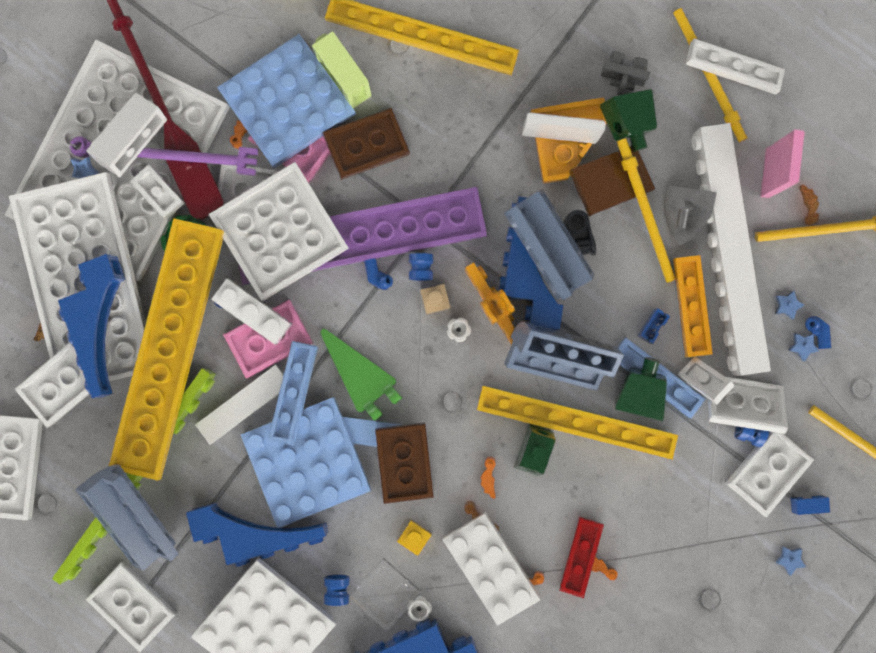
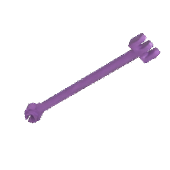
(237, 160)

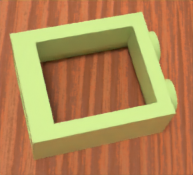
(342, 69)

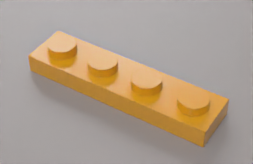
(692, 306)

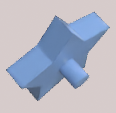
(82, 168)
(788, 305)
(803, 346)
(791, 560)

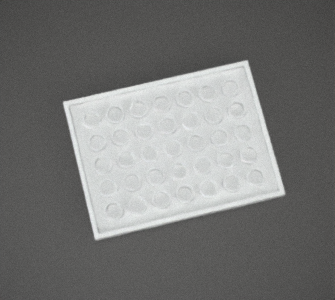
(93, 100)

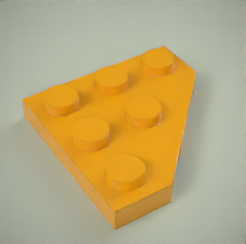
(561, 156)

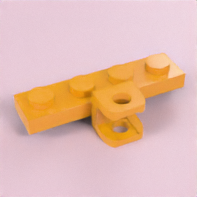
(494, 303)

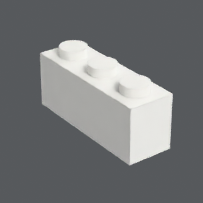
(127, 134)
(251, 311)

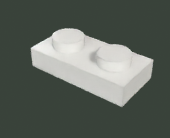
(157, 192)
(706, 380)

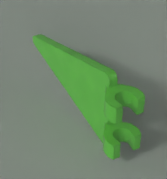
(361, 376)

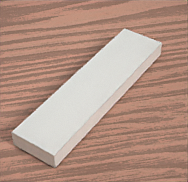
(735, 66)
(241, 405)

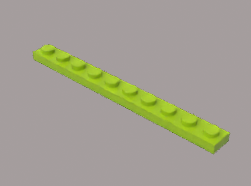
(86, 545)

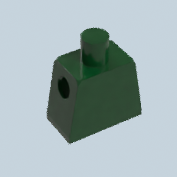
(631, 117)
(643, 391)
(535, 450)

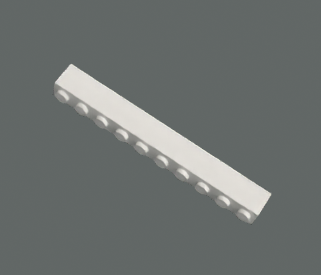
(731, 252)

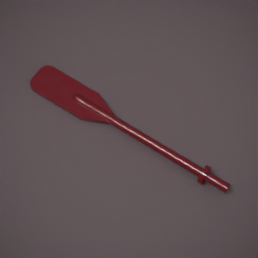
(192, 178)

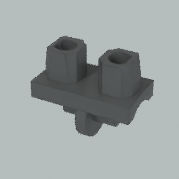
(625, 76)

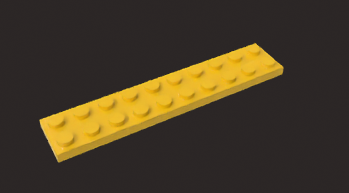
(167, 349)

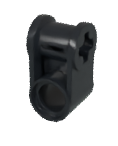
(583, 235)

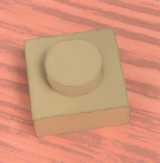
(435, 299)

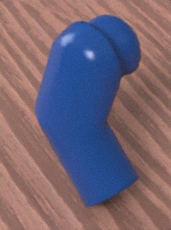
(377, 277)
(821, 330)

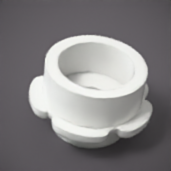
(465, 329)
(420, 615)

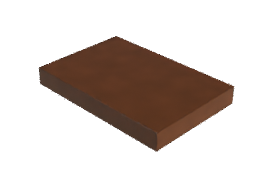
(366, 143)
(606, 184)
(404, 462)

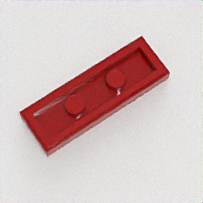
(581, 557)

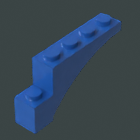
(525, 283)
(87, 319)
(246, 539)
(425, 638)

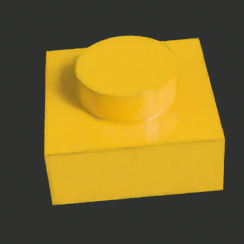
(414, 537)

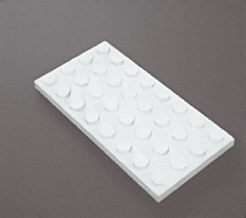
(58, 232)

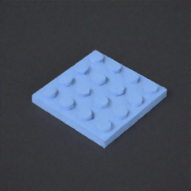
(286, 101)
(312, 473)

